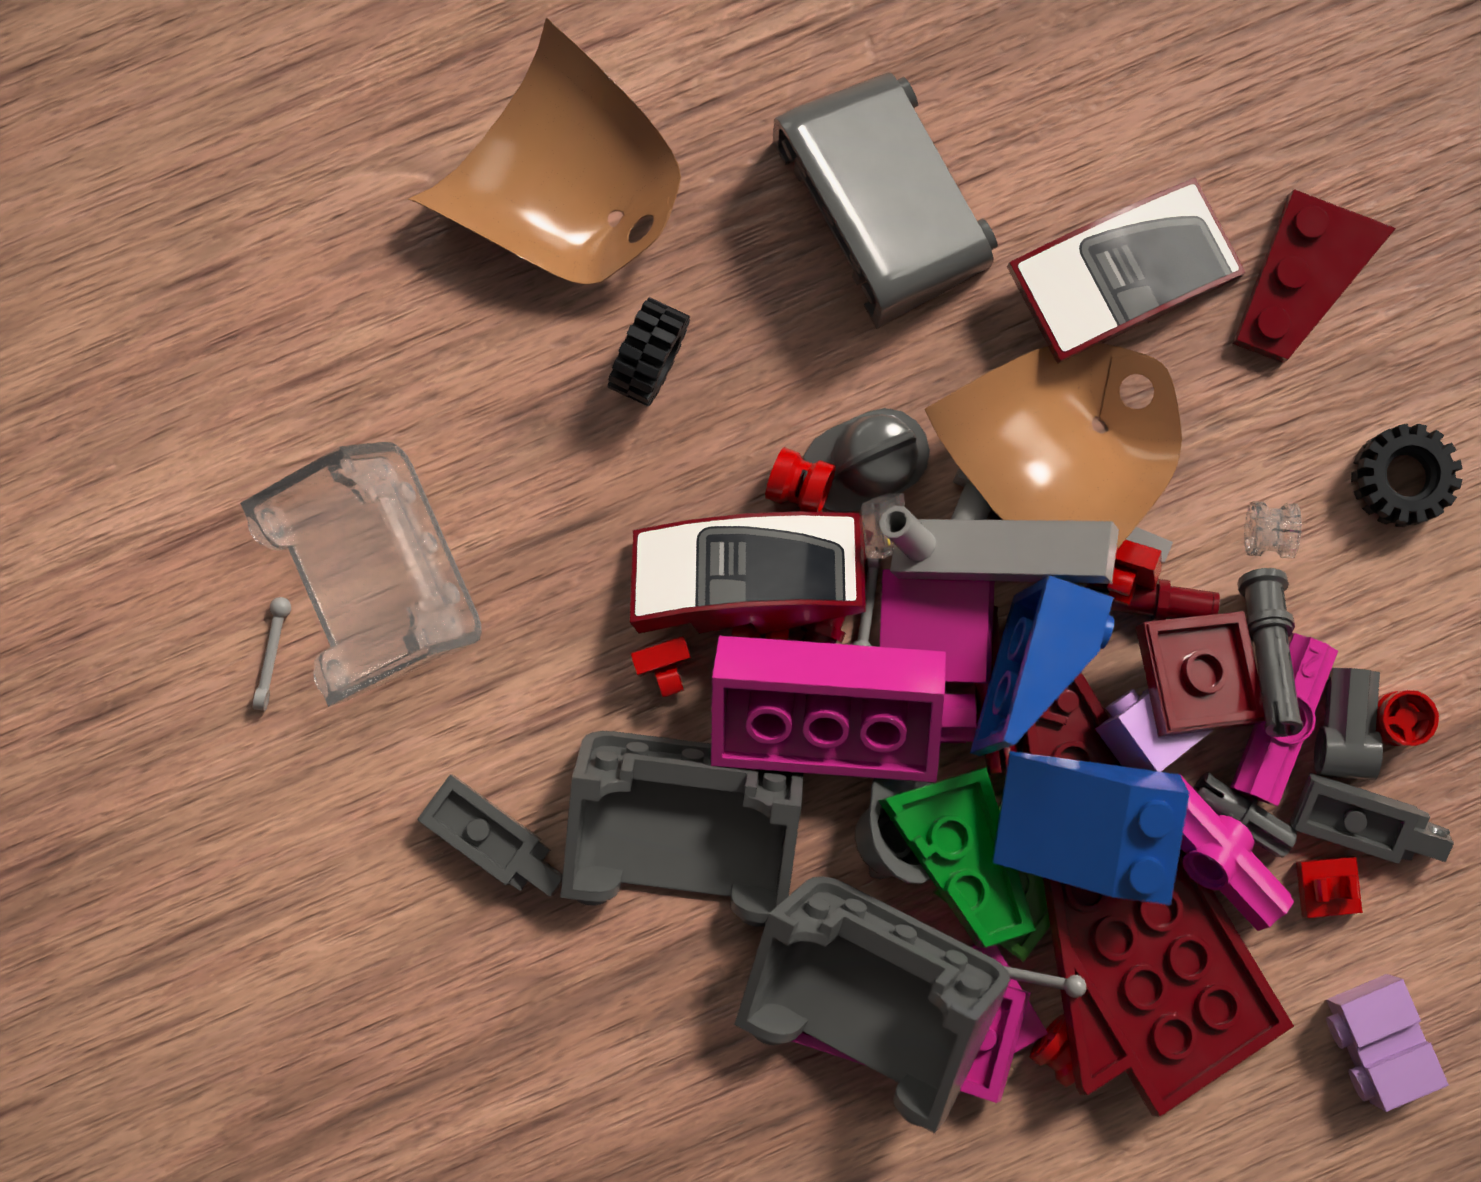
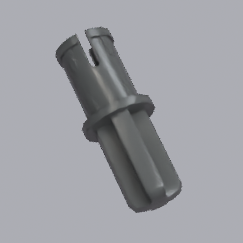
(1266, 829)

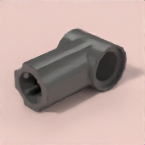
(1349, 739)

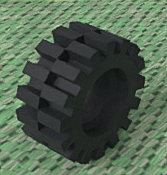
(648, 351)
(1439, 471)

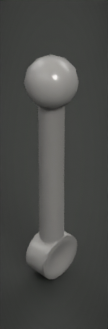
(870, 589)
(279, 608)
(1074, 985)

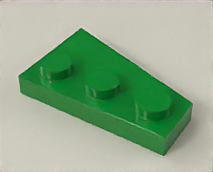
(953, 837)

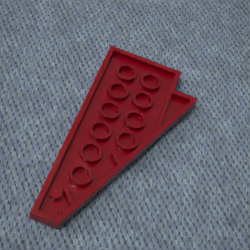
(1165, 983)

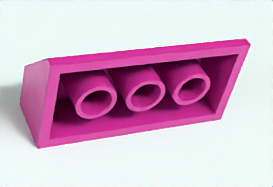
(827, 708)

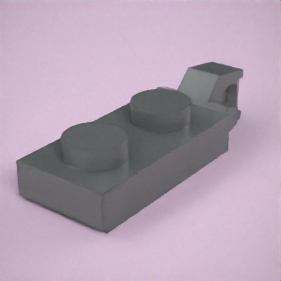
(1367, 821)
(490, 837)

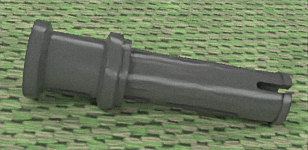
(1269, 629)

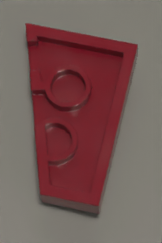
(1304, 272)

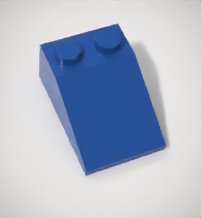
(1044, 646)
(1092, 825)

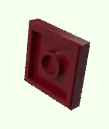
(1200, 673)

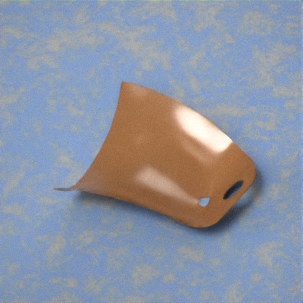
(559, 167)
(1032, 444)

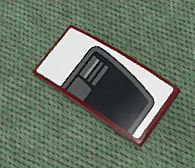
(1125, 269)
(748, 570)

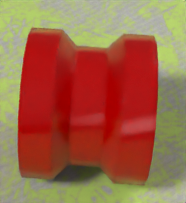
(1055, 1051)

